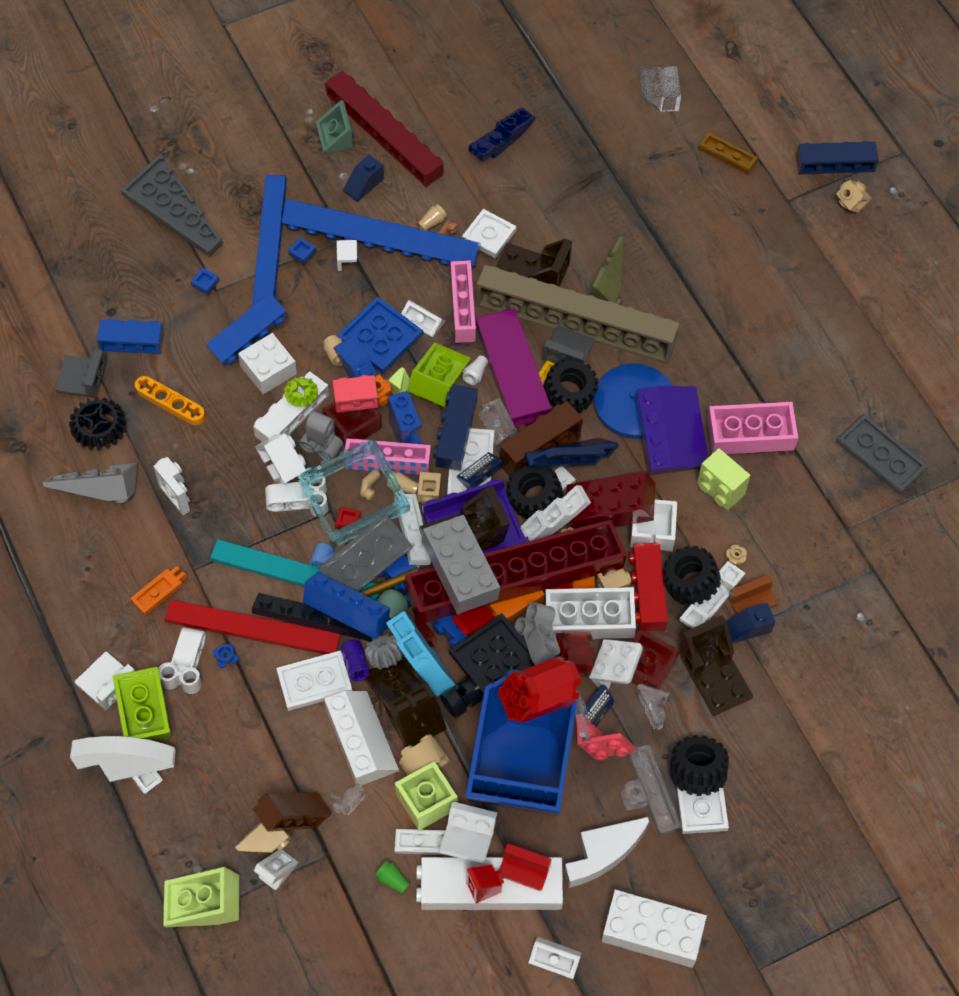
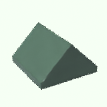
(335, 129)

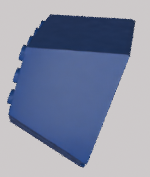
(520, 762)

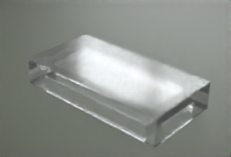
(582, 718)

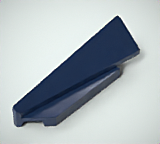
(572, 454)

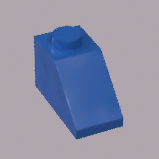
(354, 359)

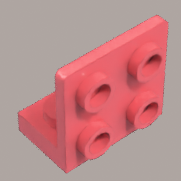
(602, 746)

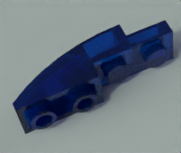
(503, 136)

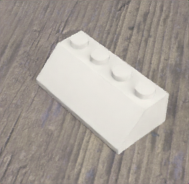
(360, 736)

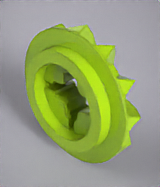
(296, 398)

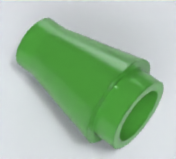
(391, 876)

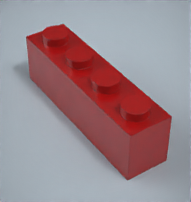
(649, 587)

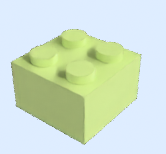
(723, 479)
(425, 795)

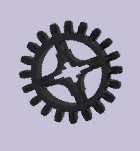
(93, 418)

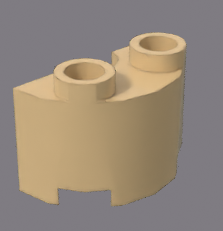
(423, 754)

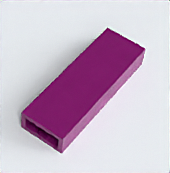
(512, 366)

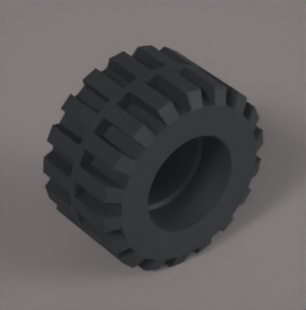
(576, 373)
(527, 478)
(689, 561)
(695, 778)

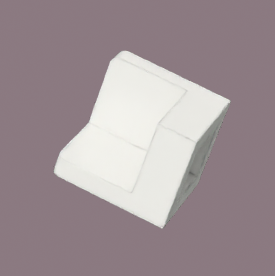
(346, 252)

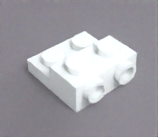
(172, 484)

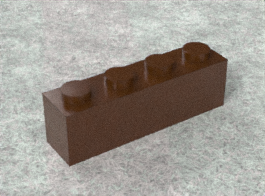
(291, 811)

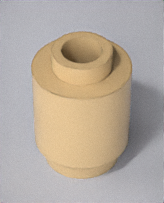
(329, 343)

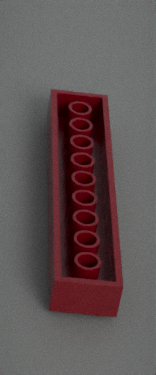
(527, 568)

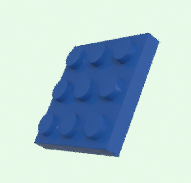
(382, 333)

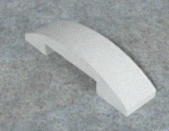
(704, 612)

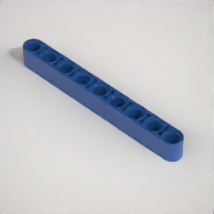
(270, 237)

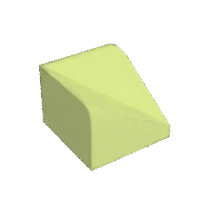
(399, 381)

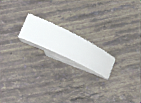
(122, 756)
(604, 849)

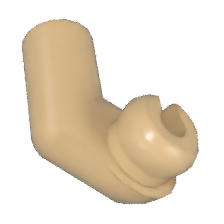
(367, 481)

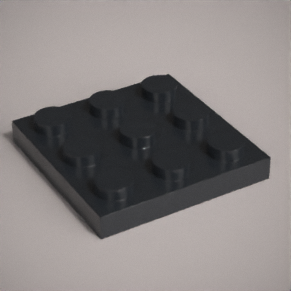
(491, 653)

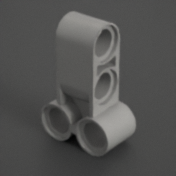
(321, 436)
(539, 632)

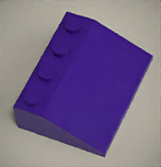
(671, 428)

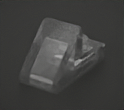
(651, 700)

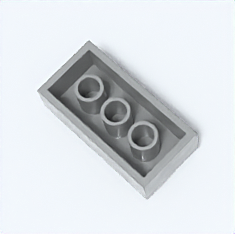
(460, 564)

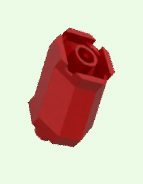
(540, 689)

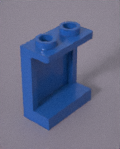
(403, 418)

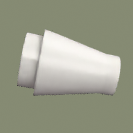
(474, 372)

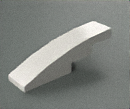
(556, 514)

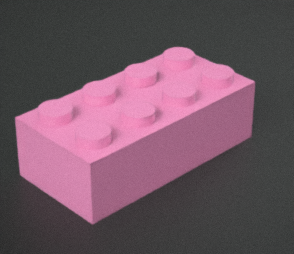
(752, 428)

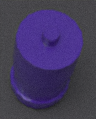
(355, 660)

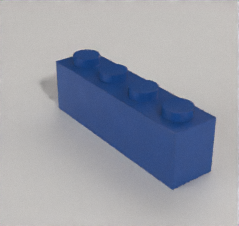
(247, 329)
(346, 605)

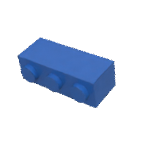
(130, 336)

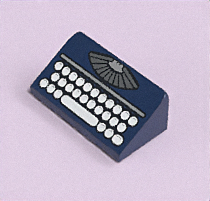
(480, 470)
(599, 705)

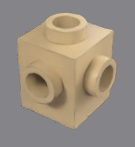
(853, 195)

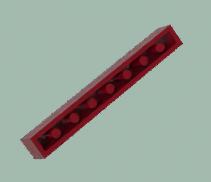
(385, 129)

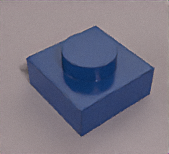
(302, 250)
(205, 281)

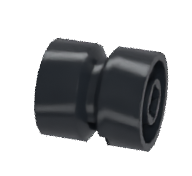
(461, 697)

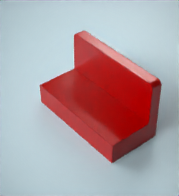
(525, 867)

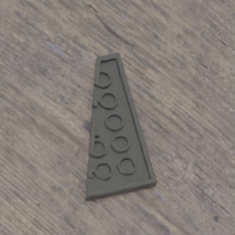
(168, 201)

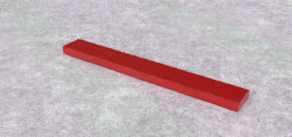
(252, 627)

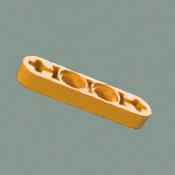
(170, 400)

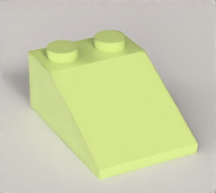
(202, 899)

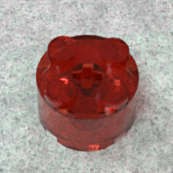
(576, 648)

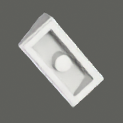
(423, 318)
(555, 957)

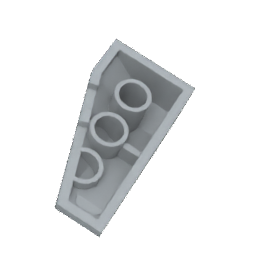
(109, 485)

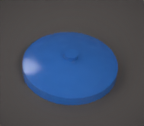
(616, 400)

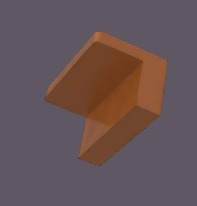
(753, 594)

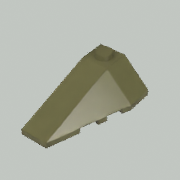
(608, 282)

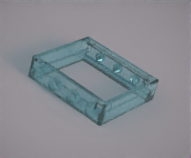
(345, 459)

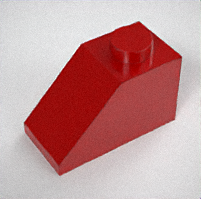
(483, 882)

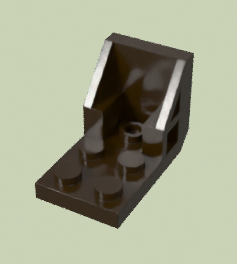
(545, 267)
(484, 517)
(709, 661)
(407, 701)

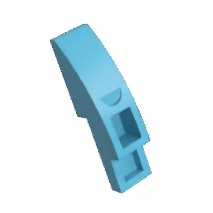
(419, 653)

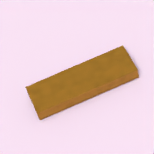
(728, 153)

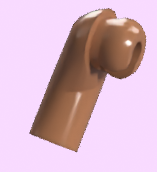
(449, 227)

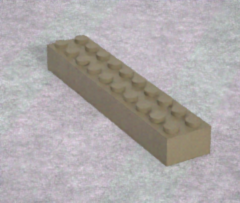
(585, 314)

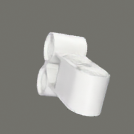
(292, 497)
(184, 662)

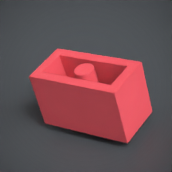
(355, 393)

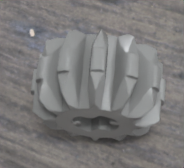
(383, 651)

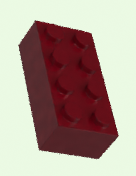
(621, 498)

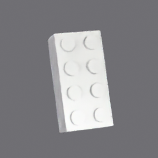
(601, 611)
(654, 928)

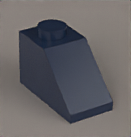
(364, 178)
(751, 623)

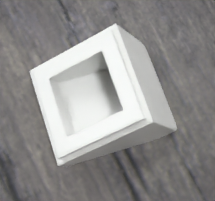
(147, 781)

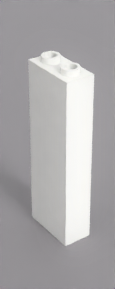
(446, 887)

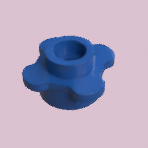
(225, 649)

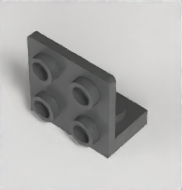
(567, 345)
(81, 375)

